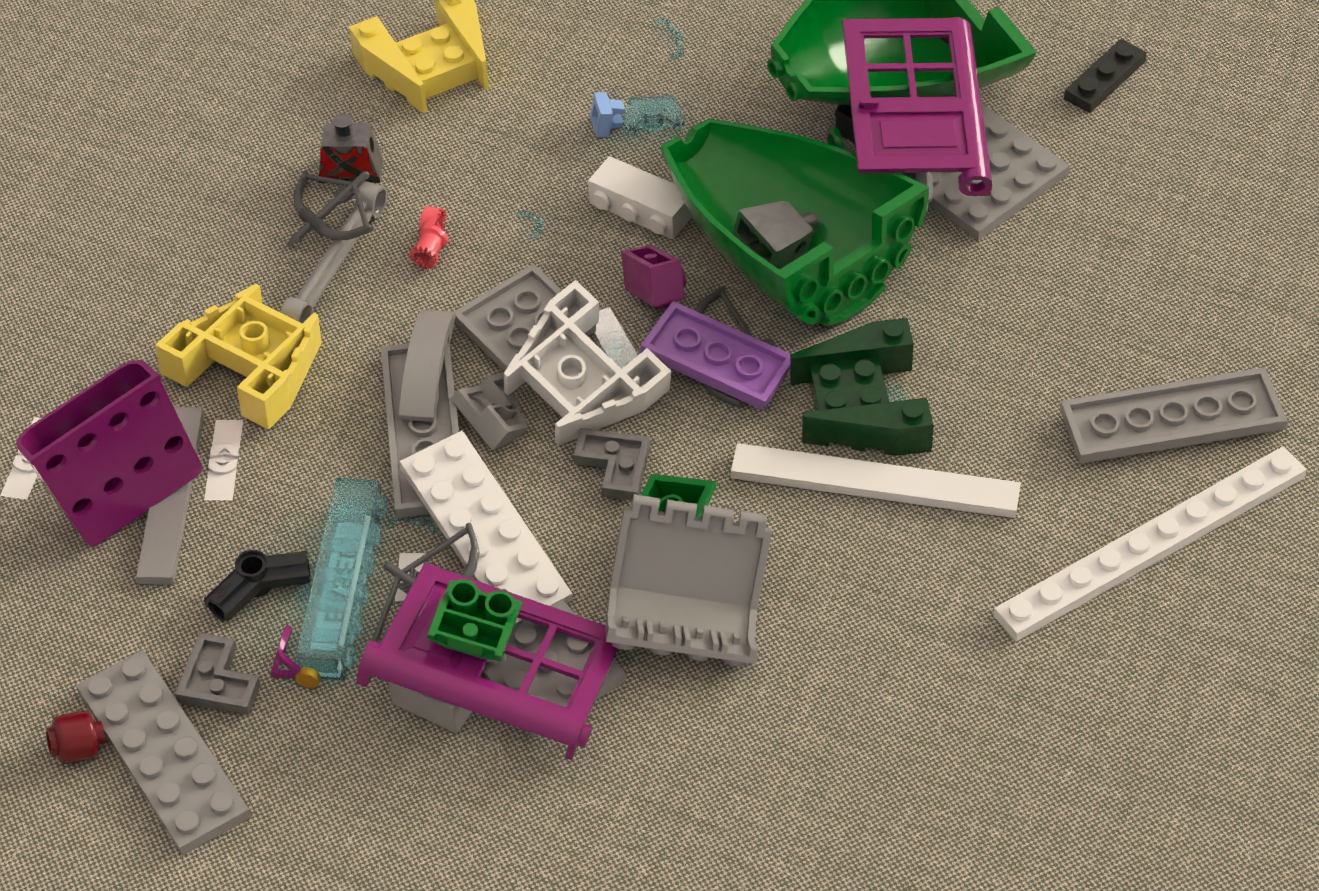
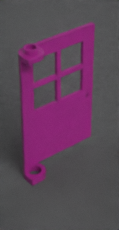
(918, 131)
(454, 677)

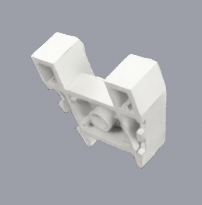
(577, 374)

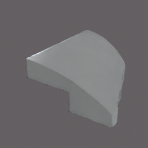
(491, 411)

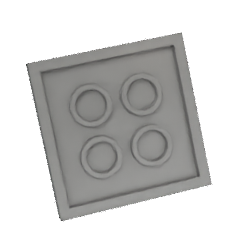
(507, 313)
(548, 683)

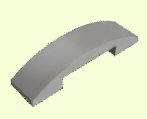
(424, 365)

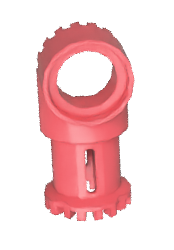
(431, 237)

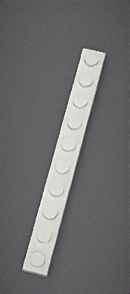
(1148, 543)

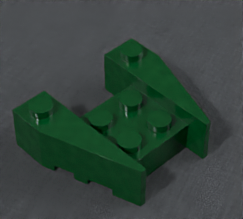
(852, 392)

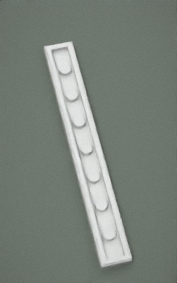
(876, 480)

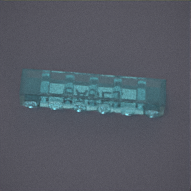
(341, 578)

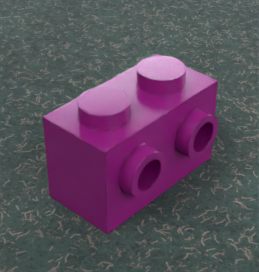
(653, 275)

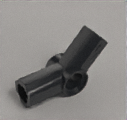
(255, 577)

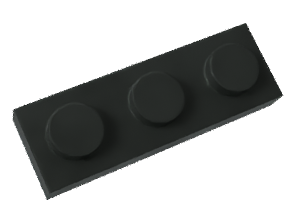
(1105, 75)

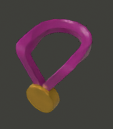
(304, 676)

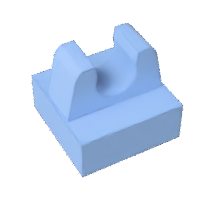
(606, 114)

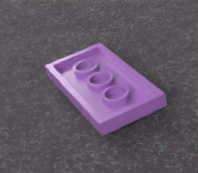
(718, 355)

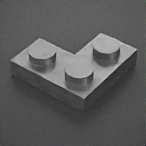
(620, 454)
(210, 683)

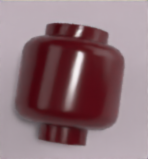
(74, 737)

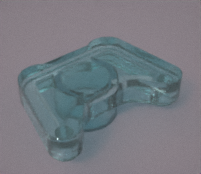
(653, 113)

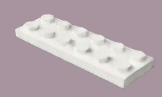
(461, 491)

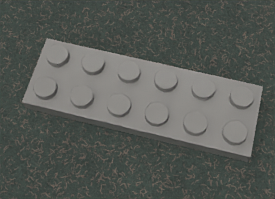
(1173, 415)
(413, 436)
(163, 752)

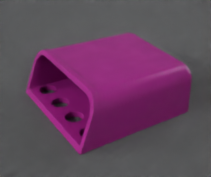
(111, 451)

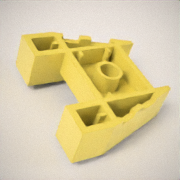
(426, 61)
(252, 341)

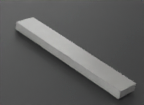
(167, 519)

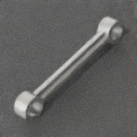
(301, 308)

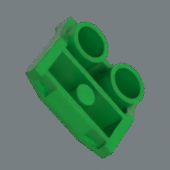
(474, 620)

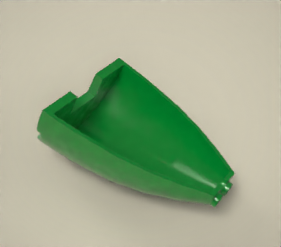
(812, 58)
(860, 215)

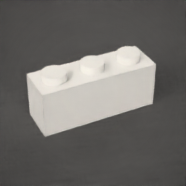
(638, 197)

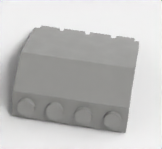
(687, 581)

